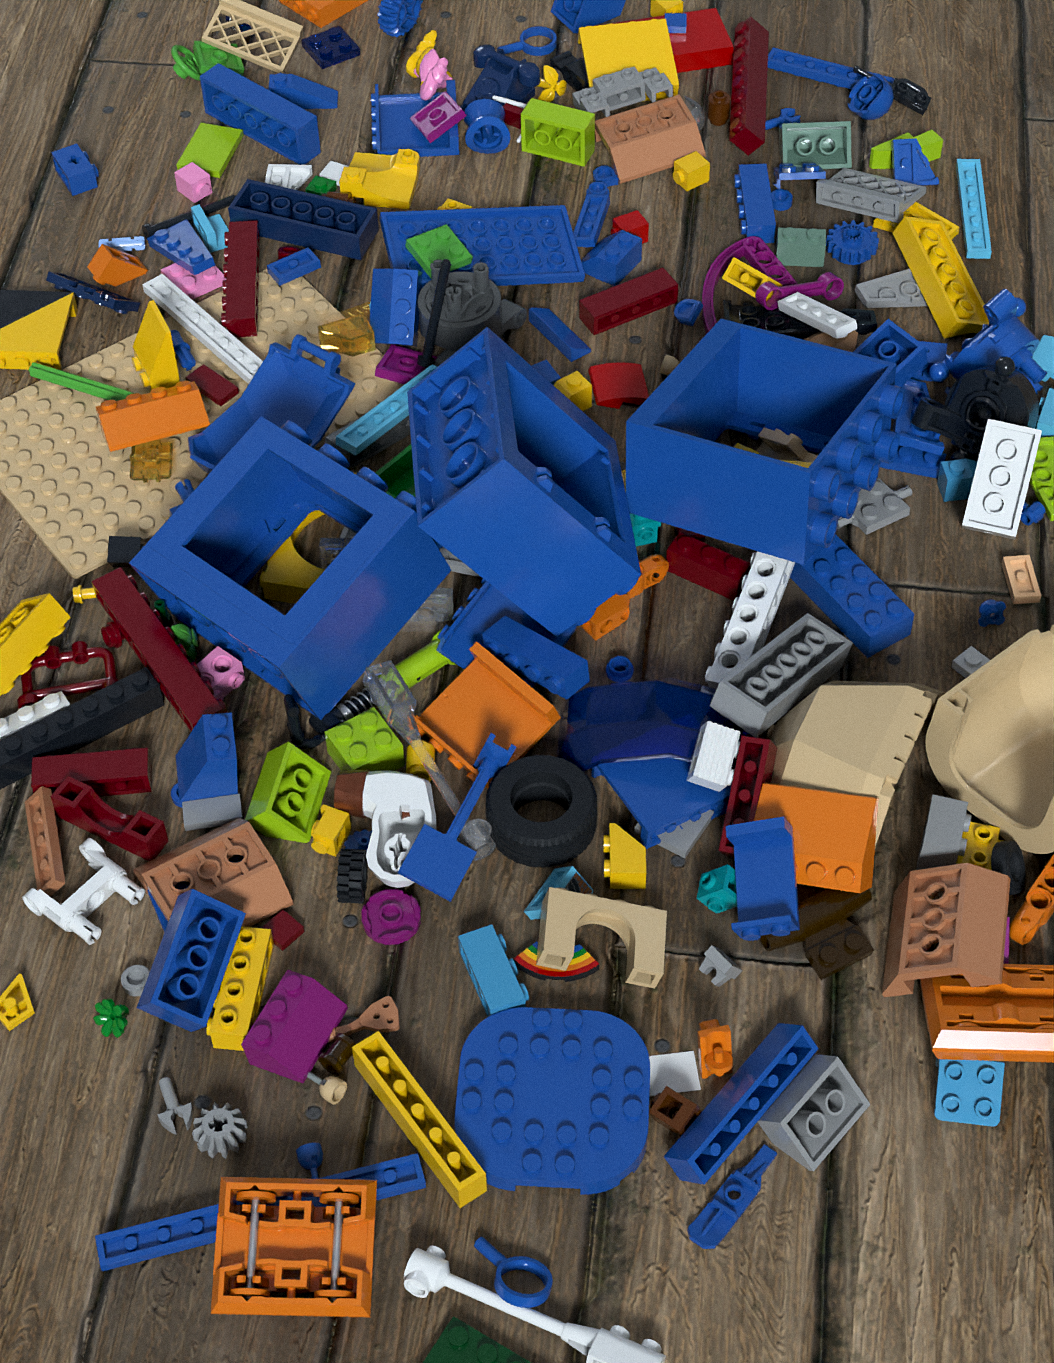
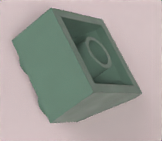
(801, 246)

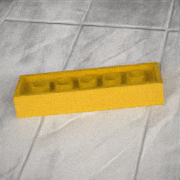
(941, 276)

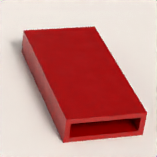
(703, 44)

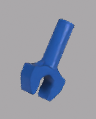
(786, 116)

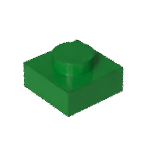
(321, 185)

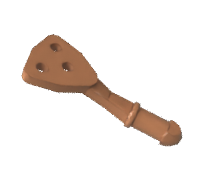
(367, 1020)

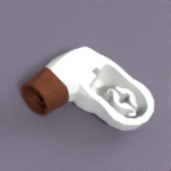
(398, 809)

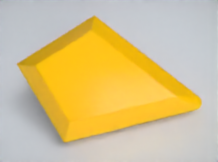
(15, 1004)

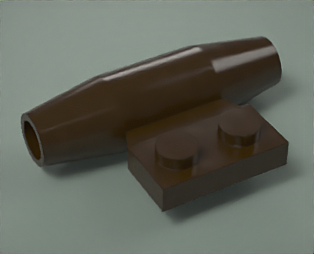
(827, 935)

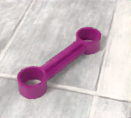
(808, 289)

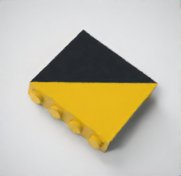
(33, 327)

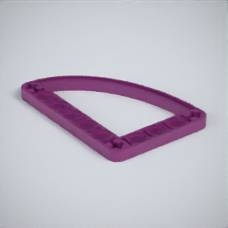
(746, 248)

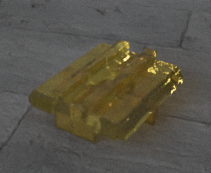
(151, 461)

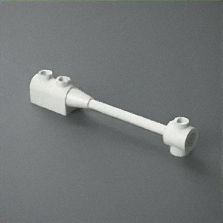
(431, 1272)

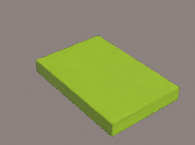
(211, 148)

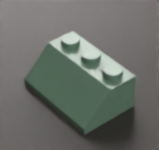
(817, 142)

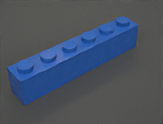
(741, 1103)

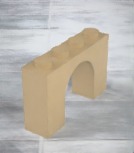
(637, 925)

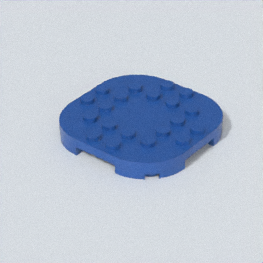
(554, 1099)

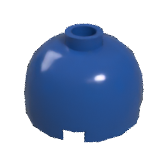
(871, 97)

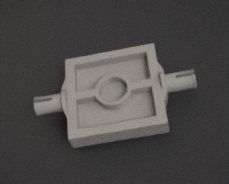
(878, 508)

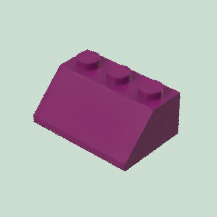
(293, 1027)

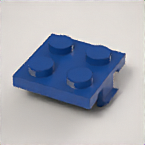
(787, 171)

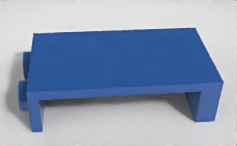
(764, 878)

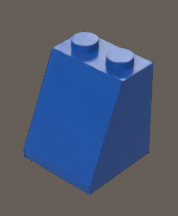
(586, 12)
(208, 759)

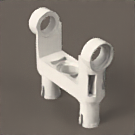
(73, 912)

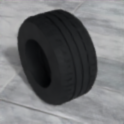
(541, 842)

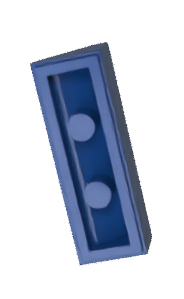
(558, 333)

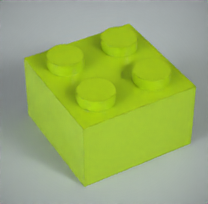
(365, 744)

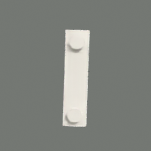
(817, 315)

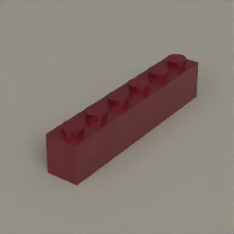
(242, 279)

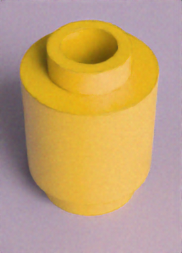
(413, 763)

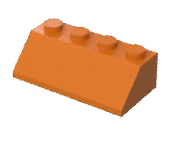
(152, 415)

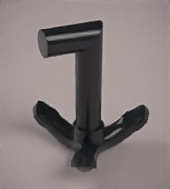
(294, 727)

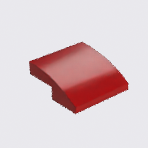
(618, 384)

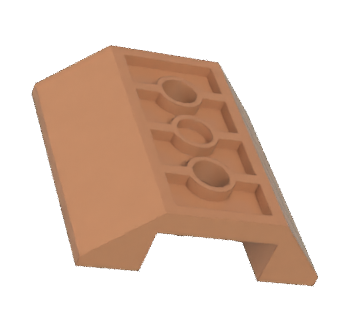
(647, 141)
(248, 886)
(964, 921)

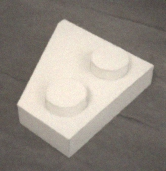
(288, 175)

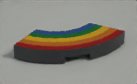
(580, 966)

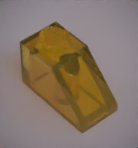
(348, 336)

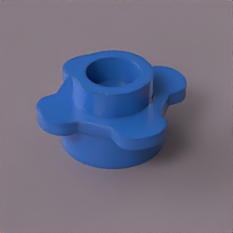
(989, 607)

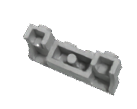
(621, 90)

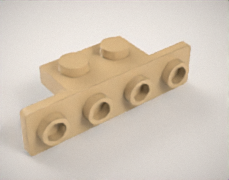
(783, 447)

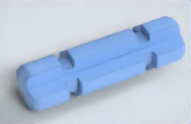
(125, 243)

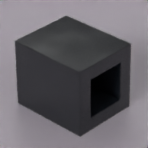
(123, 549)

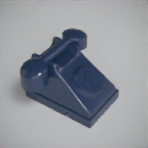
(502, 77)

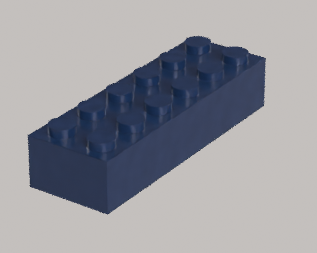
(306, 218)

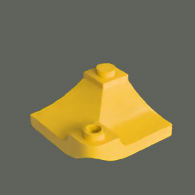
(382, 179)

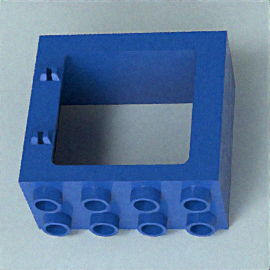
(748, 383)

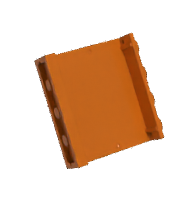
(483, 702)

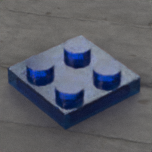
(330, 47)

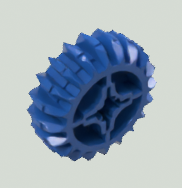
(398, 16)

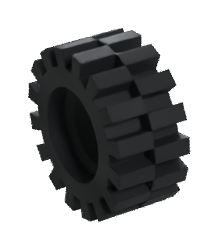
(352, 876)

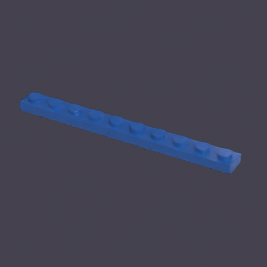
(199, 1226)

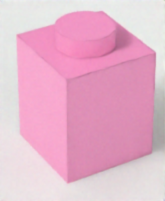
(193, 182)

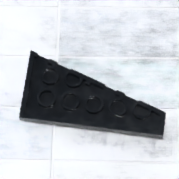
(787, 325)

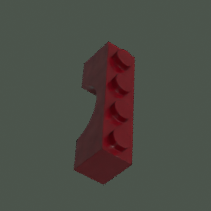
(82, 807)

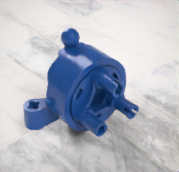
(1000, 338)

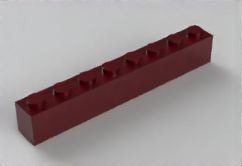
(749, 86)
(156, 647)

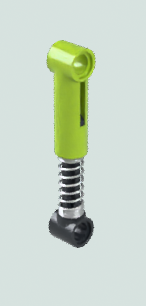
(412, 670)

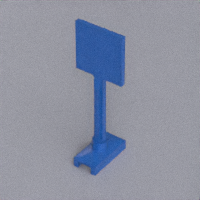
(438, 858)

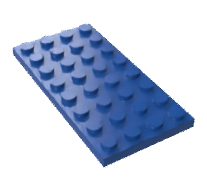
(514, 242)

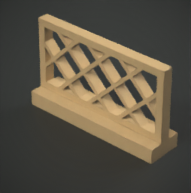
(260, 21)

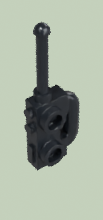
(905, 92)

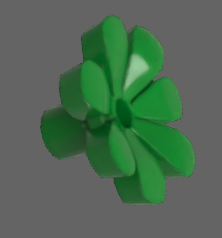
(112, 1017)

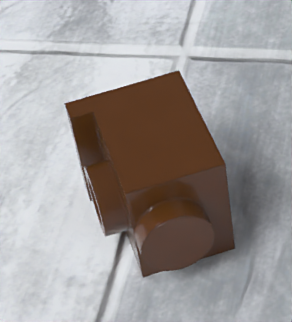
(667, 1103)

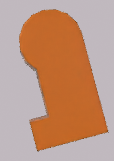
(608, 616)

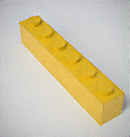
(419, 1119)

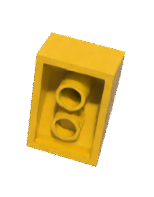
(155, 351)

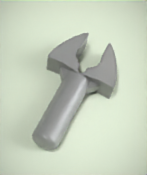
(173, 1107)

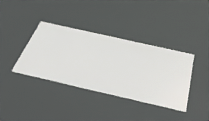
(675, 1071)

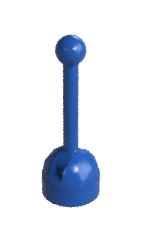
(310, 1157)

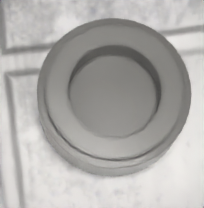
(134, 979)

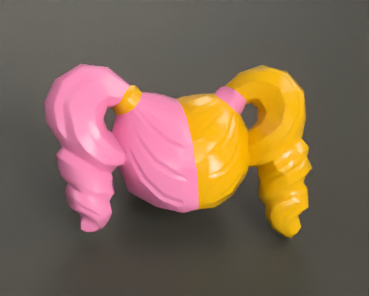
(428, 67)

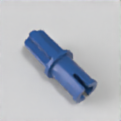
(182, 351)

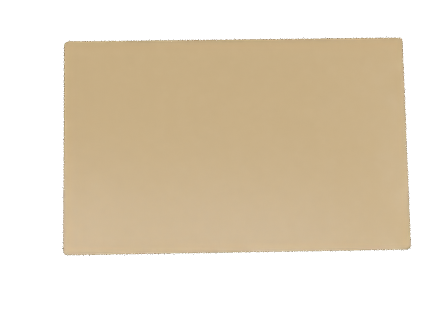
(81, 493)

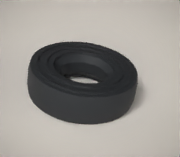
(1009, 860)

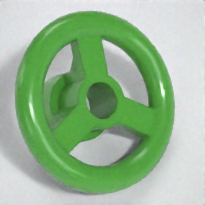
(185, 65)

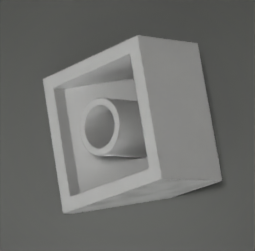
(943, 833)

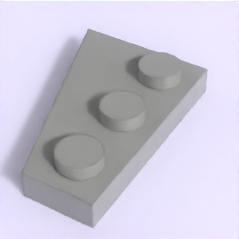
(891, 291)

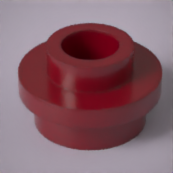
(112, 635)

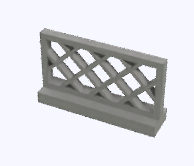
(868, 194)

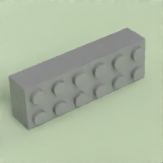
(780, 675)

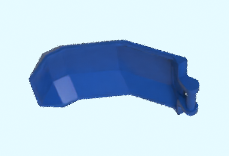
(280, 391)

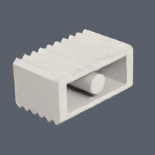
(714, 756)

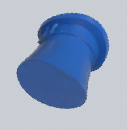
(486, 127)

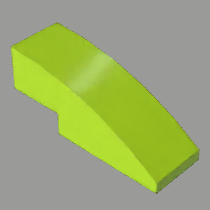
(882, 154)

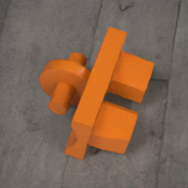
(714, 1049)

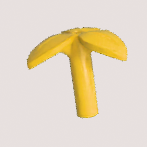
(550, 84)

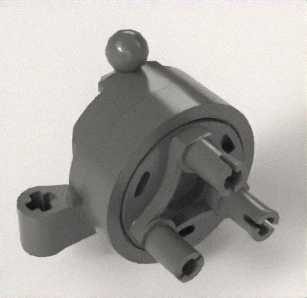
(467, 309)

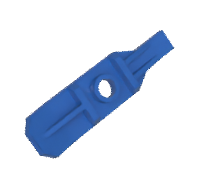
(724, 1212)

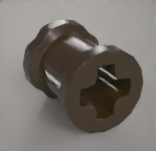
(337, 1055)

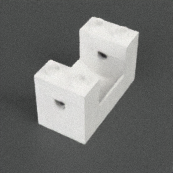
(1001, 479)

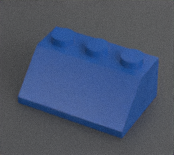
(395, 306)

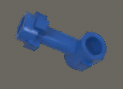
(1032, 512)

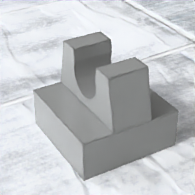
(724, 966)

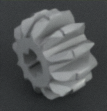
(222, 1141)

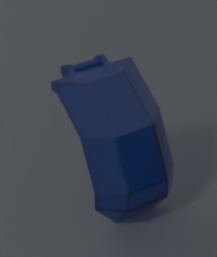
(636, 722)

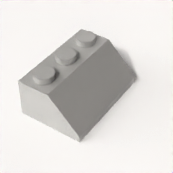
(814, 1111)

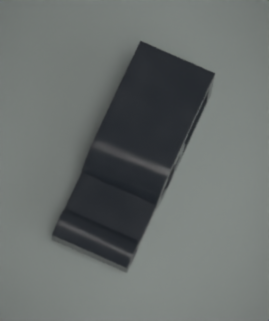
(572, 70)

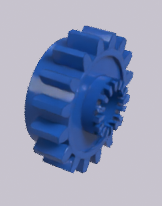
(852, 243)

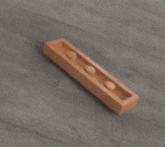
(44, 841)

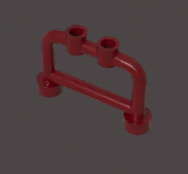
(54, 658)

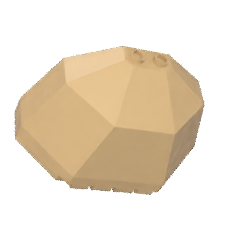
(852, 738)

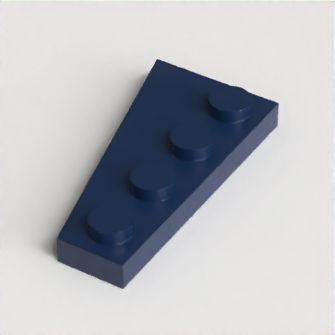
(88, 291)

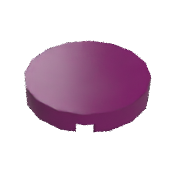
(391, 917)

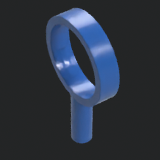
(531, 50)
(515, 1263)

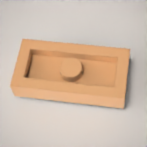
(1021, 579)

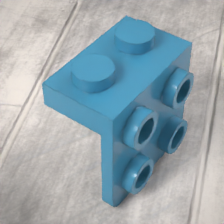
(969, 1091)

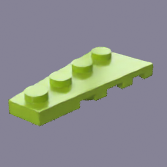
(1043, 475)

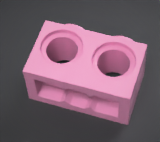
(221, 671)

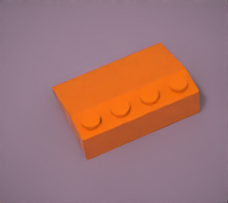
(830, 834)

